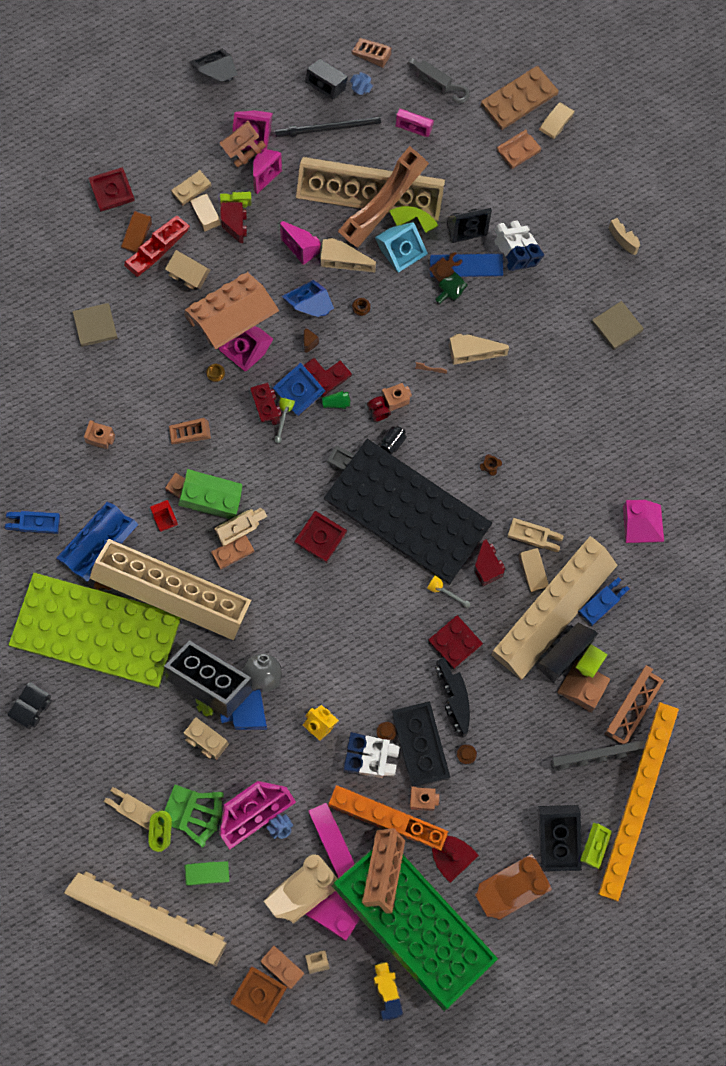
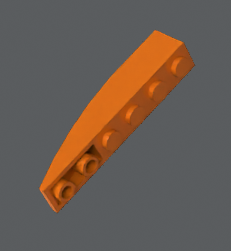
(387, 818)

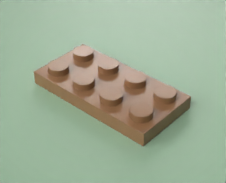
(519, 97)

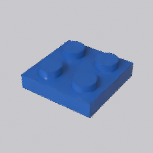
(300, 387)

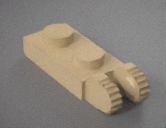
(533, 534)
(132, 808)

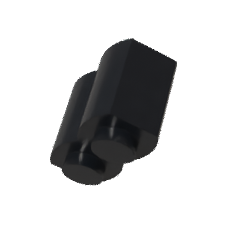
(30, 705)

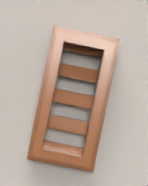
(375, 59)
(190, 438)

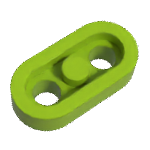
(159, 829)

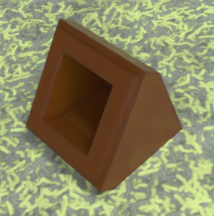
(310, 340)

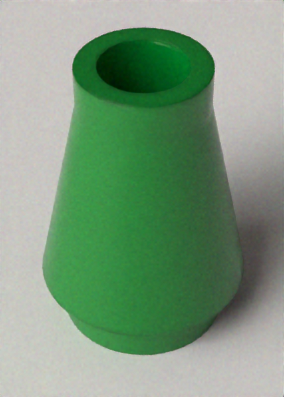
(338, 400)

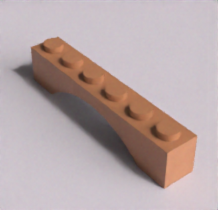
(362, 223)

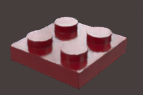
(111, 189)
(320, 536)
(455, 642)

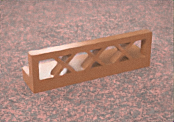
(629, 700)
(382, 868)

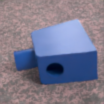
(249, 714)

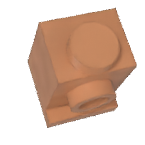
(394, 402)
(100, 441)
(416, 802)

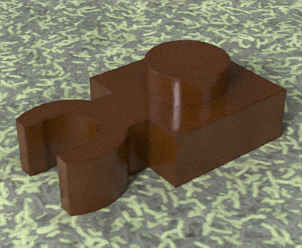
(443, 268)

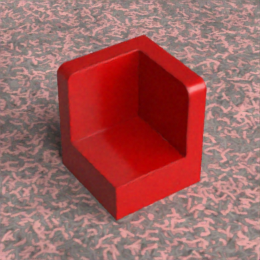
(163, 515)

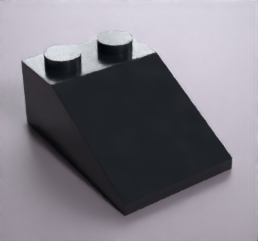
(469, 224)
(560, 838)

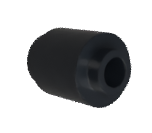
(393, 439)

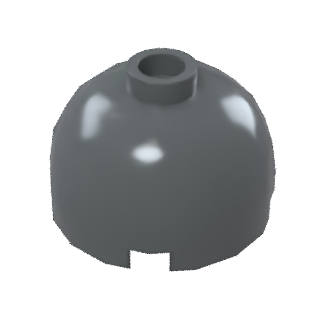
(264, 672)

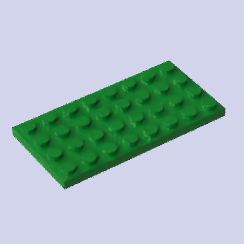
(421, 932)

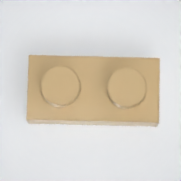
(191, 188)

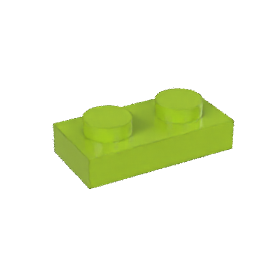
(596, 845)

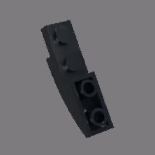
(459, 703)

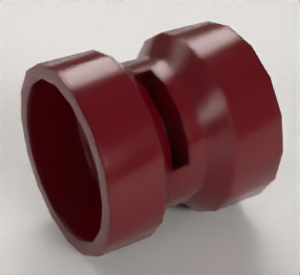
(378, 408)

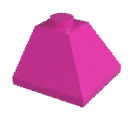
(259, 120)
(266, 168)
(300, 242)
(247, 347)
(642, 521)

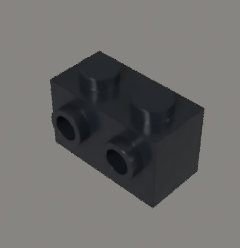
(326, 79)

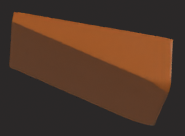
(136, 231)

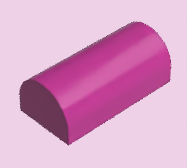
(414, 123)

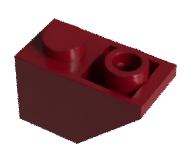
(232, 219)
(487, 566)

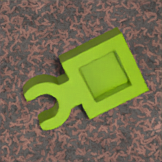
(244, 197)

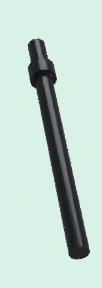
(293, 130)

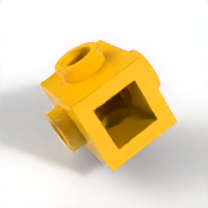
(320, 722)

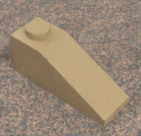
(342, 256)
(472, 348)

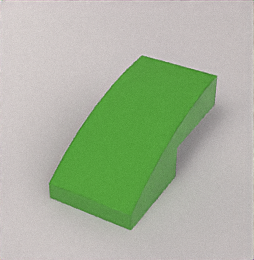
(206, 873)

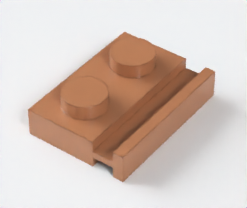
(518, 149)

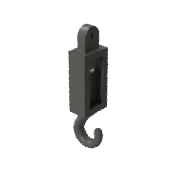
(437, 79)

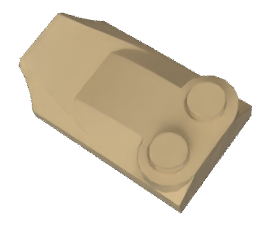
(302, 890)

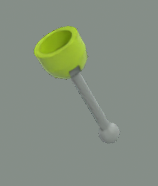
(285, 405)

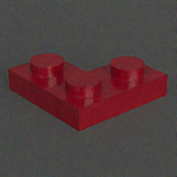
(330, 378)

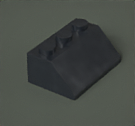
(566, 650)

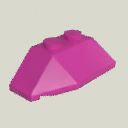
(253, 810)

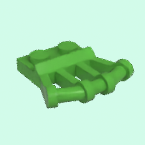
(180, 808)

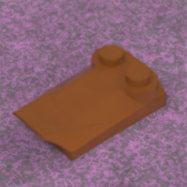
(512, 888)

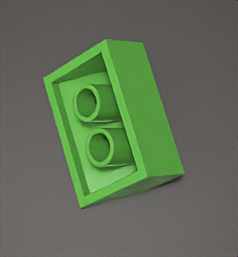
(210, 494)

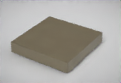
(95, 324)
(617, 325)

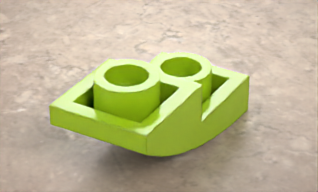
(591, 661)

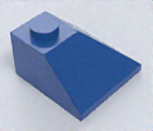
(310, 299)

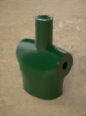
(451, 287)

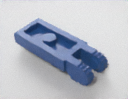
(34, 522)
(602, 602)

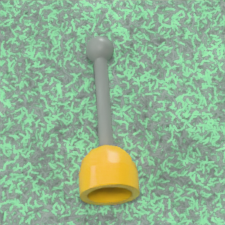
(437, 585)

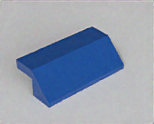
(89, 542)

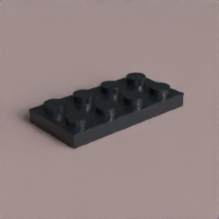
(420, 744)

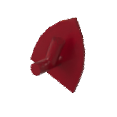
(453, 857)

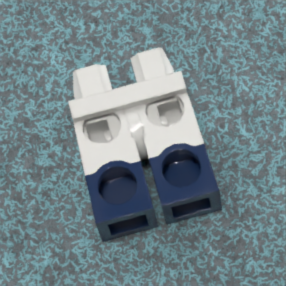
(518, 246)
(368, 756)

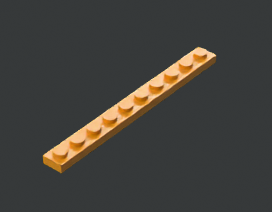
(638, 801)

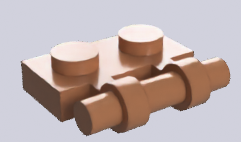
(239, 140)

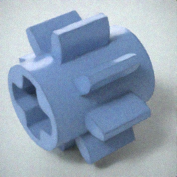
(361, 83)
(280, 826)

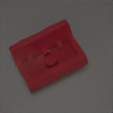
(265, 403)

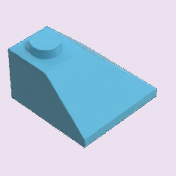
(401, 245)

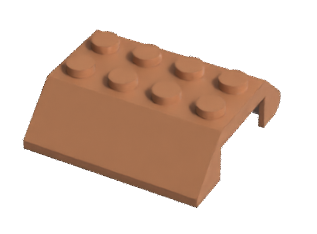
(231, 310)

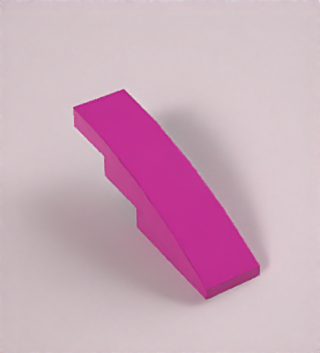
(331, 839)

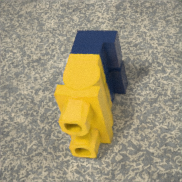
(388, 992)

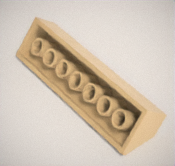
(358, 185)
(170, 589)
(555, 608)
(147, 919)

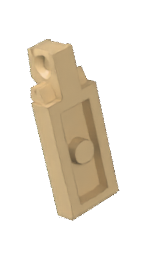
(239, 525)

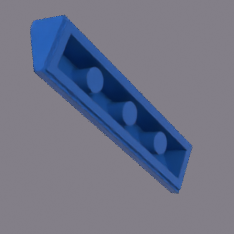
(474, 264)

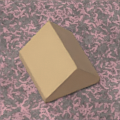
(317, 962)

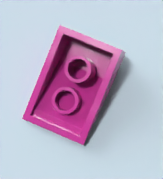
(335, 916)

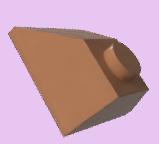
(583, 689)

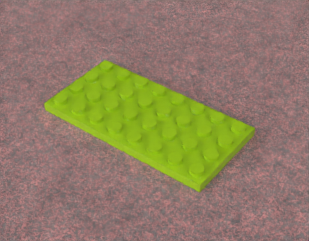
(95, 630)

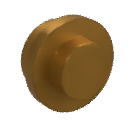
(215, 372)

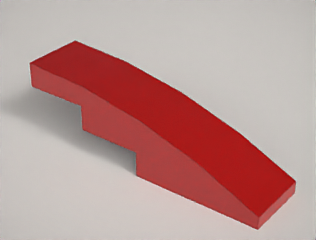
(157, 246)

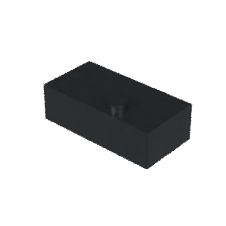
(208, 678)

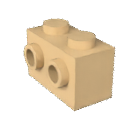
(187, 269)
(206, 739)

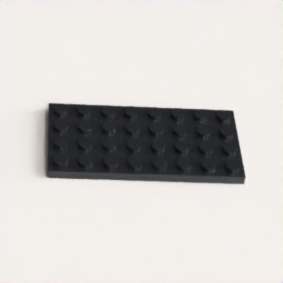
(408, 511)

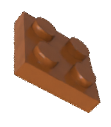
(259, 995)

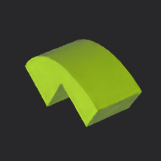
(406, 214)

